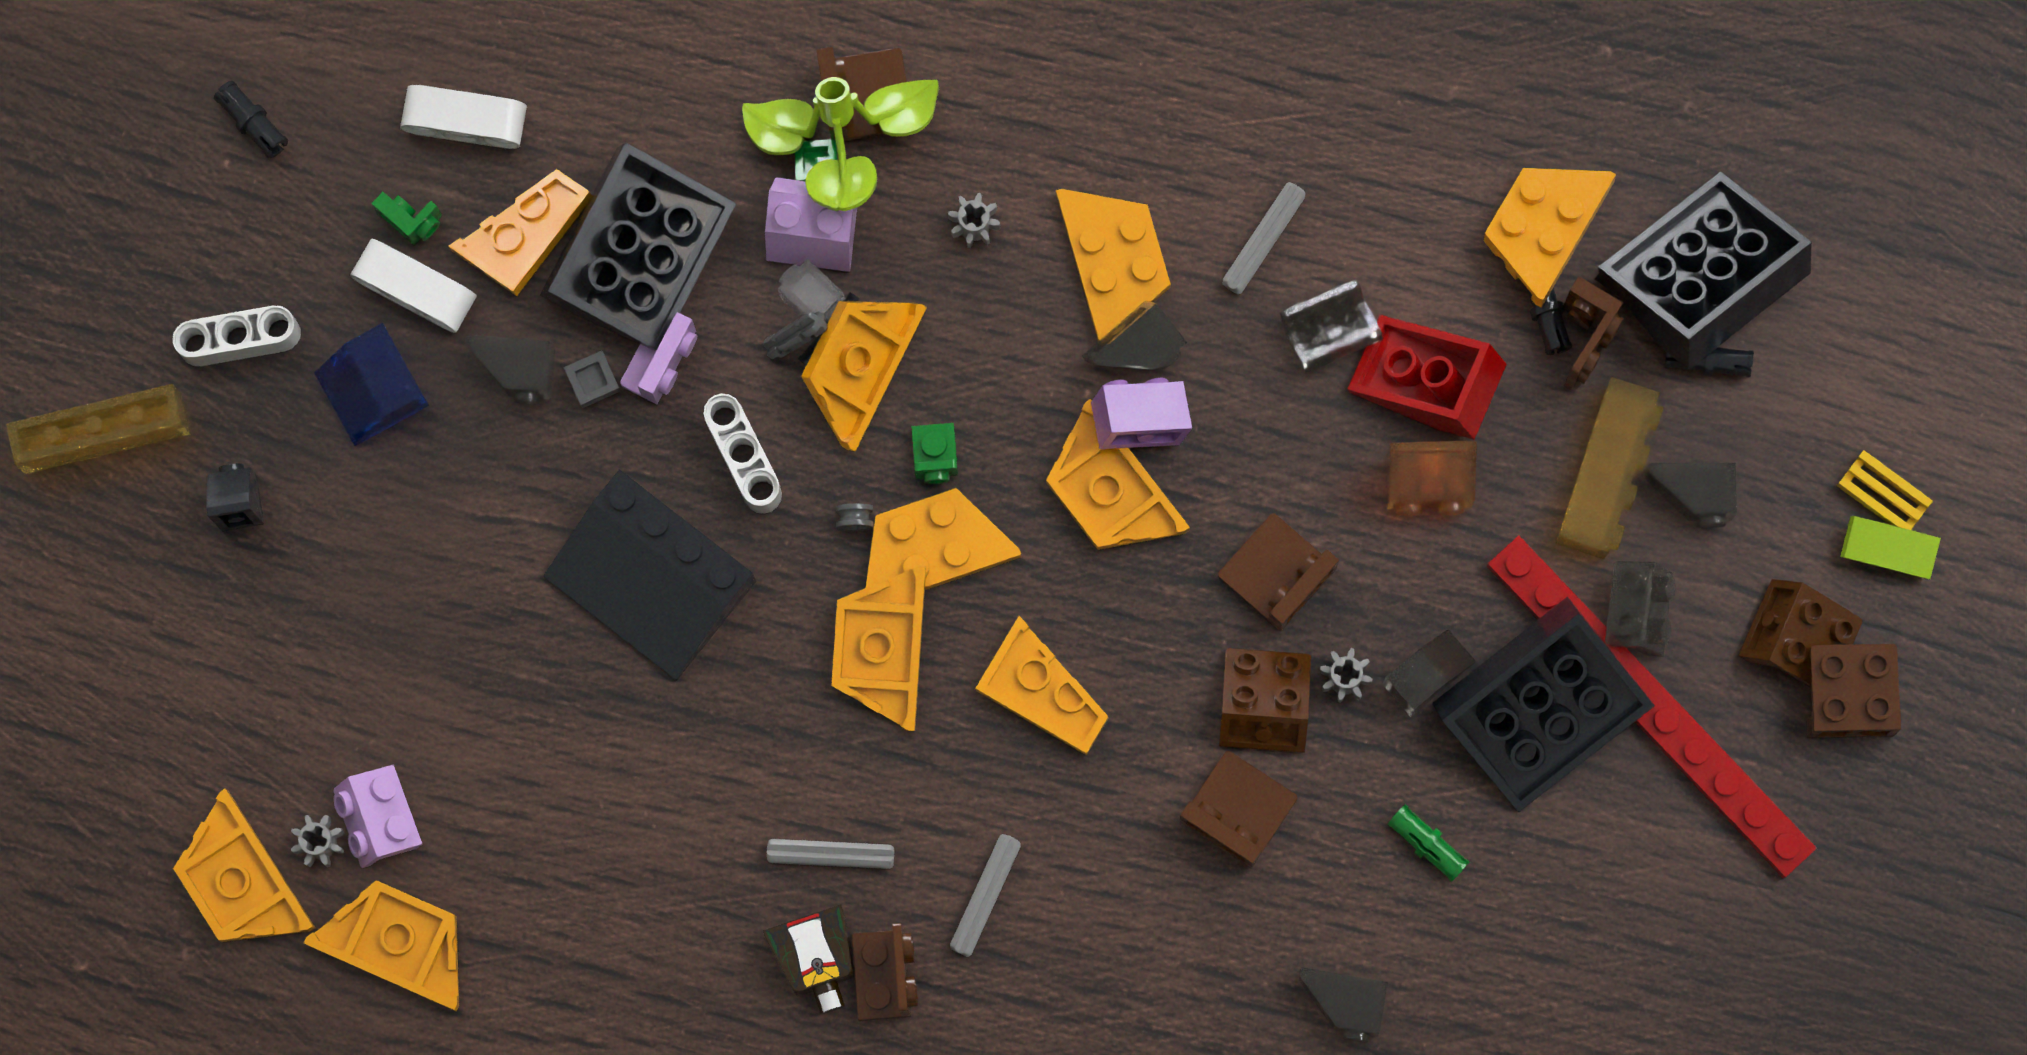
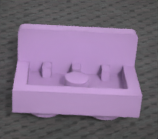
(653, 371)
(376, 815)

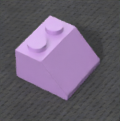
(805, 230)

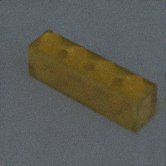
(98, 428)
(1608, 468)

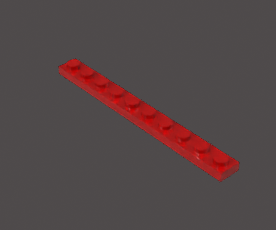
(1669, 723)

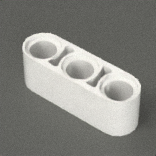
(463, 116)
(413, 285)
(218, 327)
(739, 433)

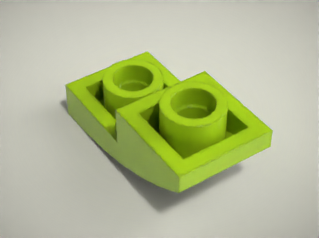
(1890, 547)

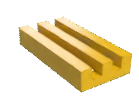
(1891, 478)

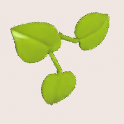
(842, 183)

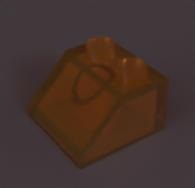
(1430, 476)

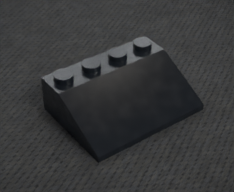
(638, 247)
(1707, 269)
(649, 575)
(1542, 704)

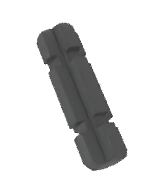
(795, 335)

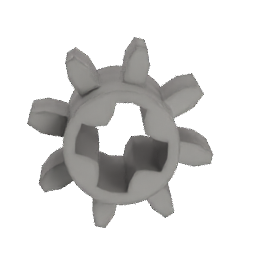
(978, 210)
(1356, 671)
(320, 852)

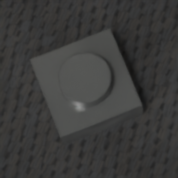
(592, 379)

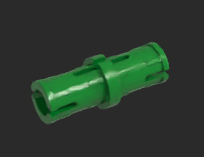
(1428, 843)

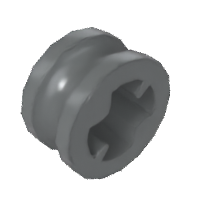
(854, 517)

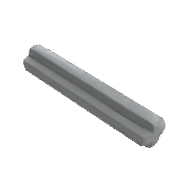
(1264, 238)
(830, 853)
(985, 895)

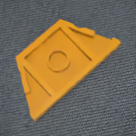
(1545, 223)
(1113, 255)
(858, 362)
(1110, 491)
(937, 533)
(881, 645)
(237, 879)
(396, 941)

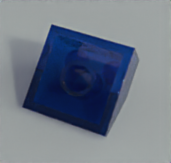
(370, 385)

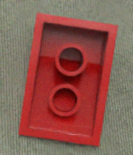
(1429, 376)

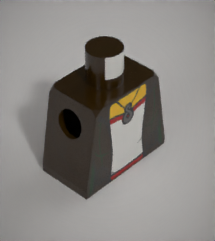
(815, 955)

